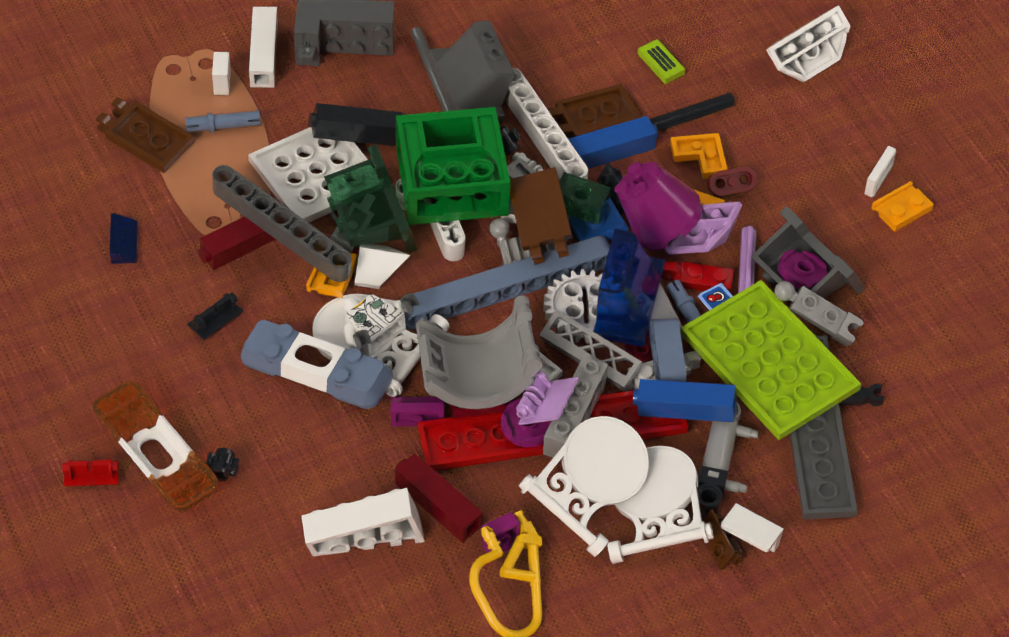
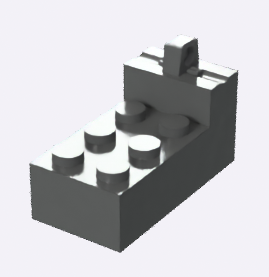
(343, 28)

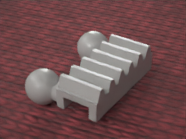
(511, 249)

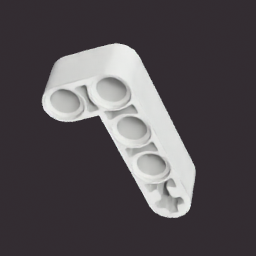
(448, 234)

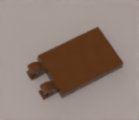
(594, 111)
(145, 134)
(540, 213)

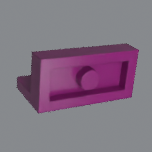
(410, 410)

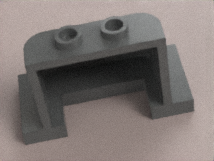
(474, 70)
(797, 236)

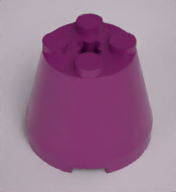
(657, 204)

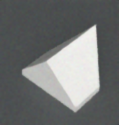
(377, 264)

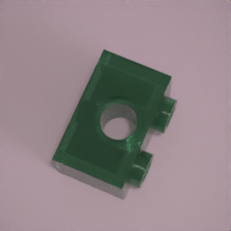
(584, 198)

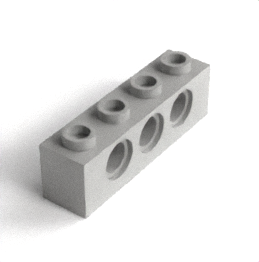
(591, 381)

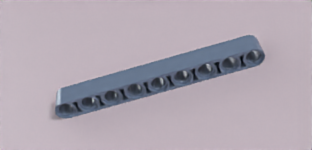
(507, 281)

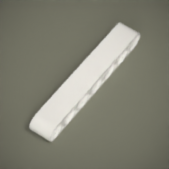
(543, 128)

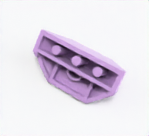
(710, 231)

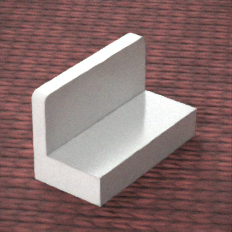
(752, 528)

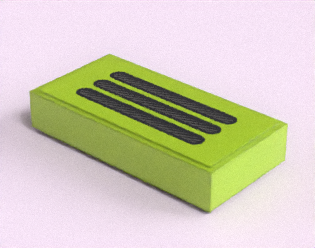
(661, 61)

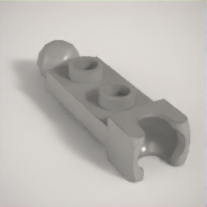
(819, 312)

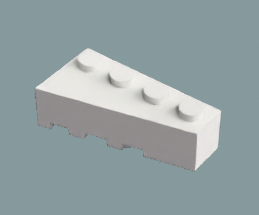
(363, 524)

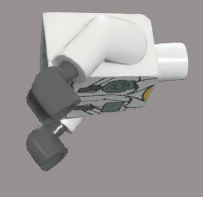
(375, 321)

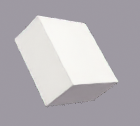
(221, 73)

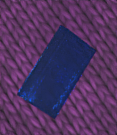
(123, 239)

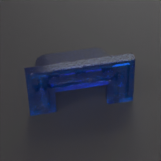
(627, 290)

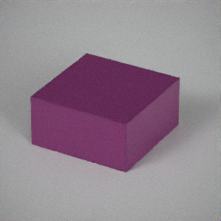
(506, 530)

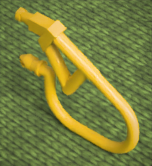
(528, 540)

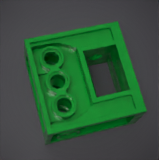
(451, 157)

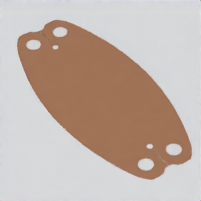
(191, 174)

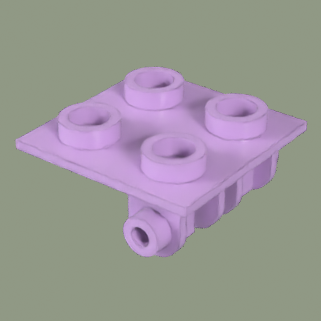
(544, 399)

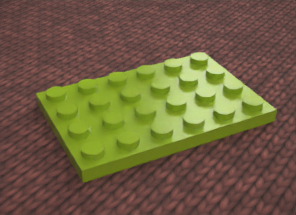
(771, 359)

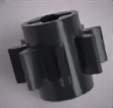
(509, 139)
(223, 463)

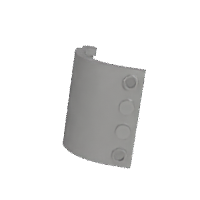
(482, 367)

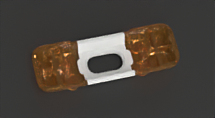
(136, 419)

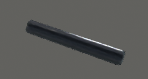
(693, 111)

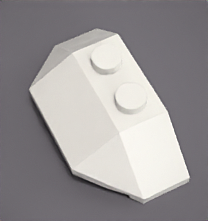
(811, 46)

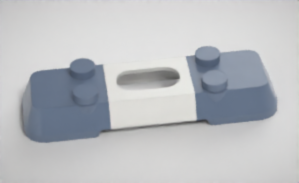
(347, 377)

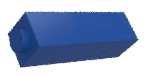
(616, 142)
(685, 400)

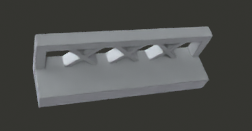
(576, 353)

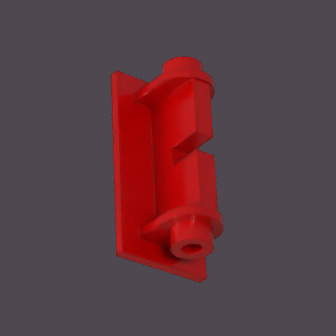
(90, 473)

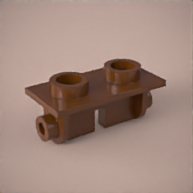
(722, 547)

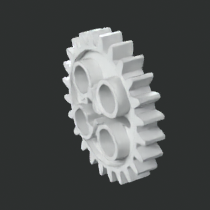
(567, 298)

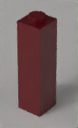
(232, 242)
(438, 497)

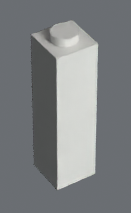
(263, 47)

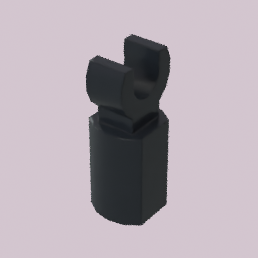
(865, 395)

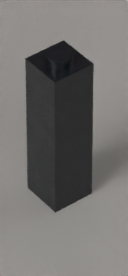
(353, 124)

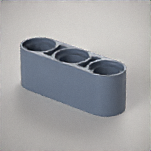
(667, 350)

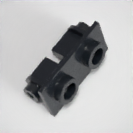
(611, 177)
(216, 316)

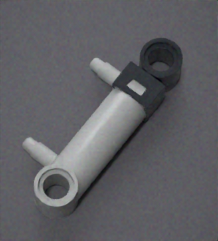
(716, 463)

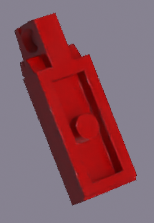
(698, 276)

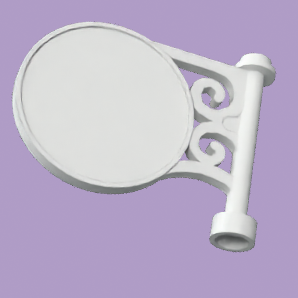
(330, 327)
(602, 464)
(664, 495)

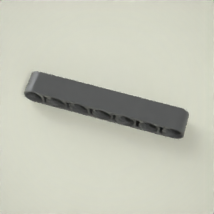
(229, 187)

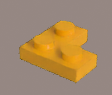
(704, 148)

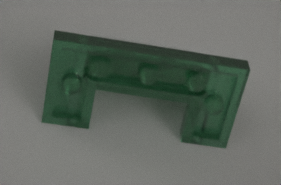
(368, 204)

